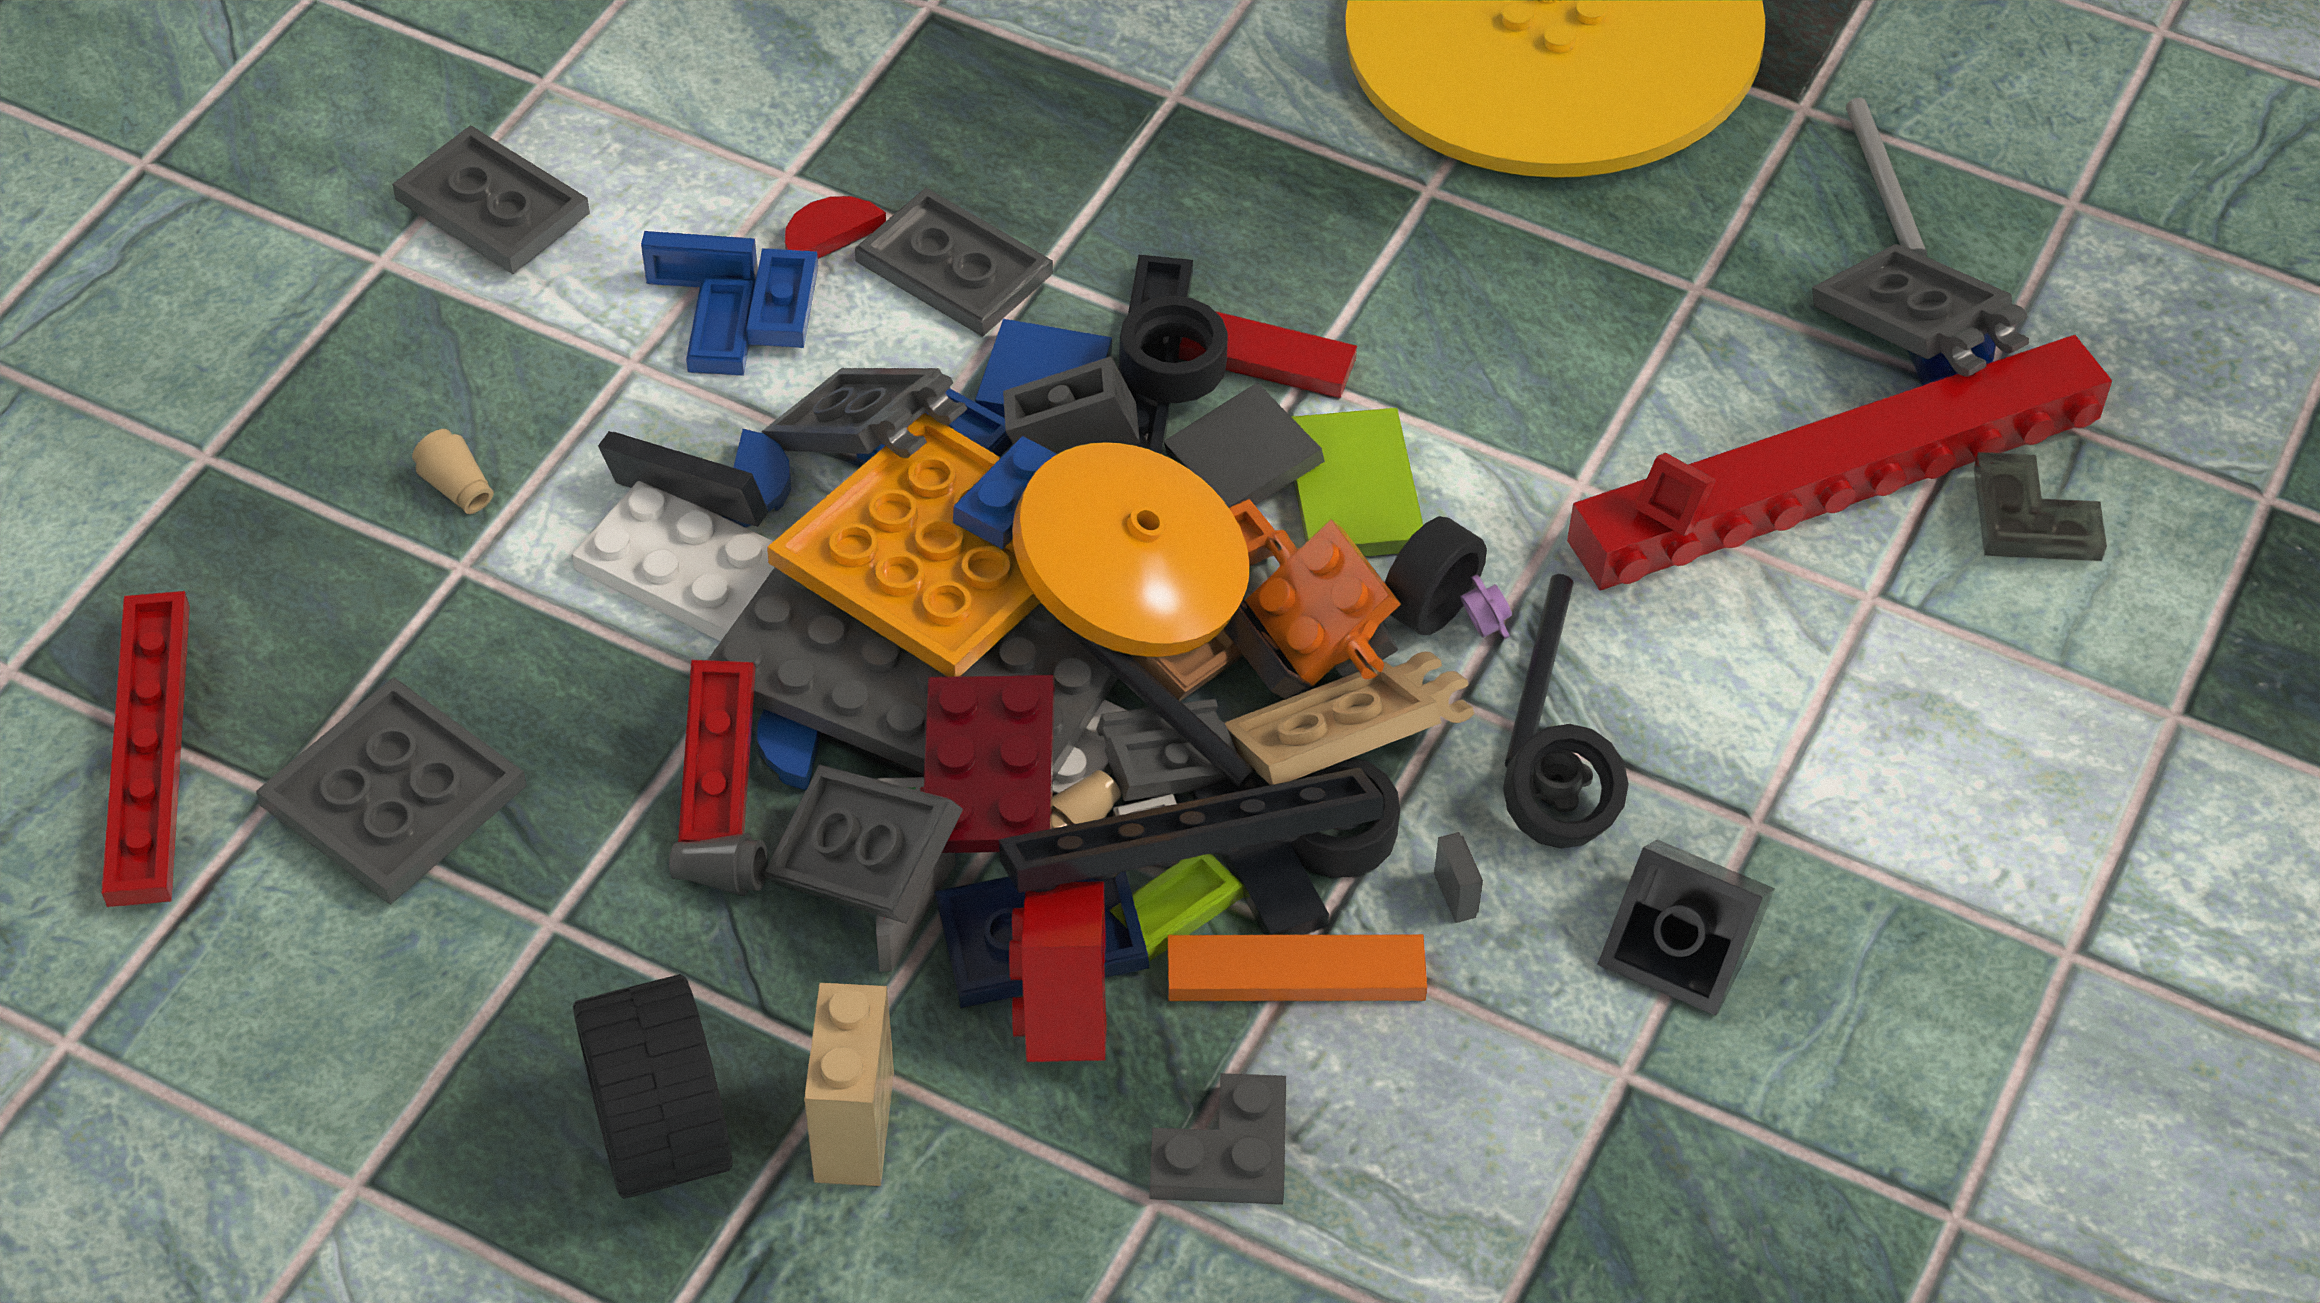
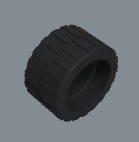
(653, 1086)

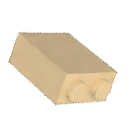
(849, 1084)

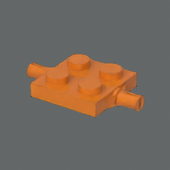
(1323, 603)

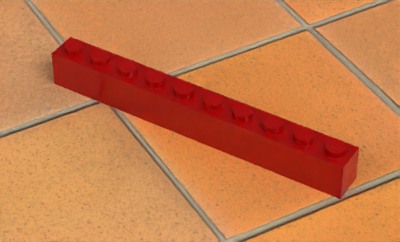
(1848, 459)

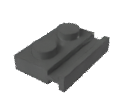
(1153, 757)

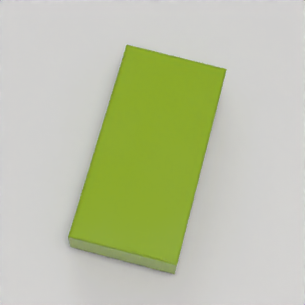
(1182, 900)

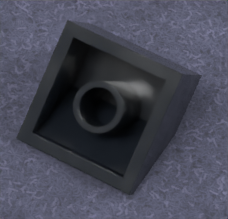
(1685, 926)

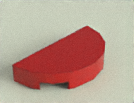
(832, 224)

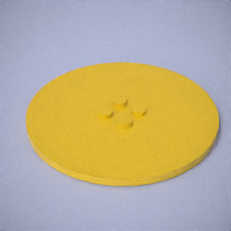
(1555, 80)

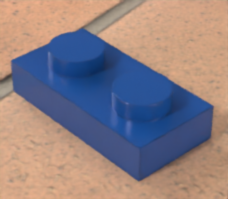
(782, 298)
(992, 501)

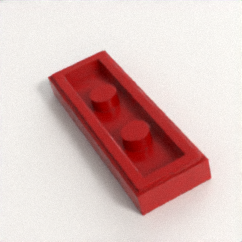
(1282, 355)
(716, 750)

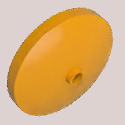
(1130, 549)

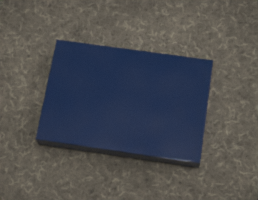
(979, 932)

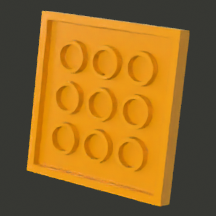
(898, 561)

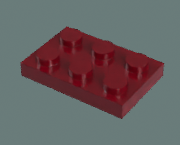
(991, 755)

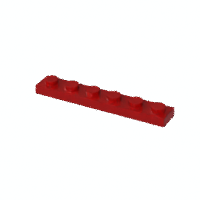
(146, 750)

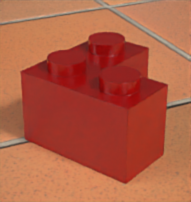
(1062, 967)

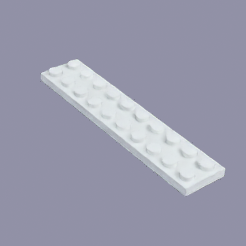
(709, 571)

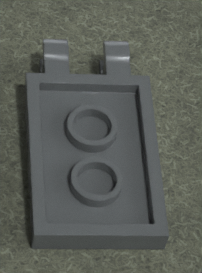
(1923, 307)
(864, 409)

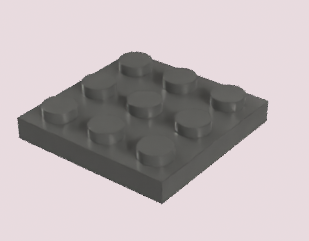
(391, 789)

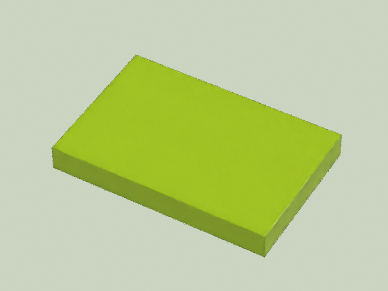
(1363, 481)

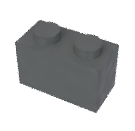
(1073, 408)

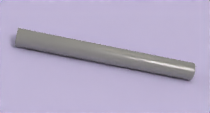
(1884, 176)

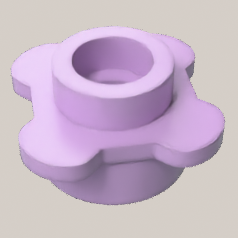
(1486, 608)

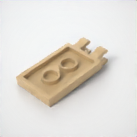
(1346, 718)

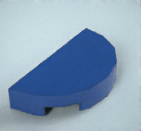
(769, 467)
(787, 748)

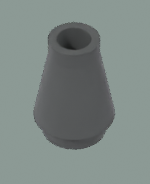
(723, 863)

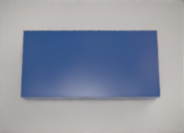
(686, 258)
(719, 327)

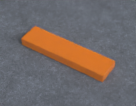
(1297, 967)

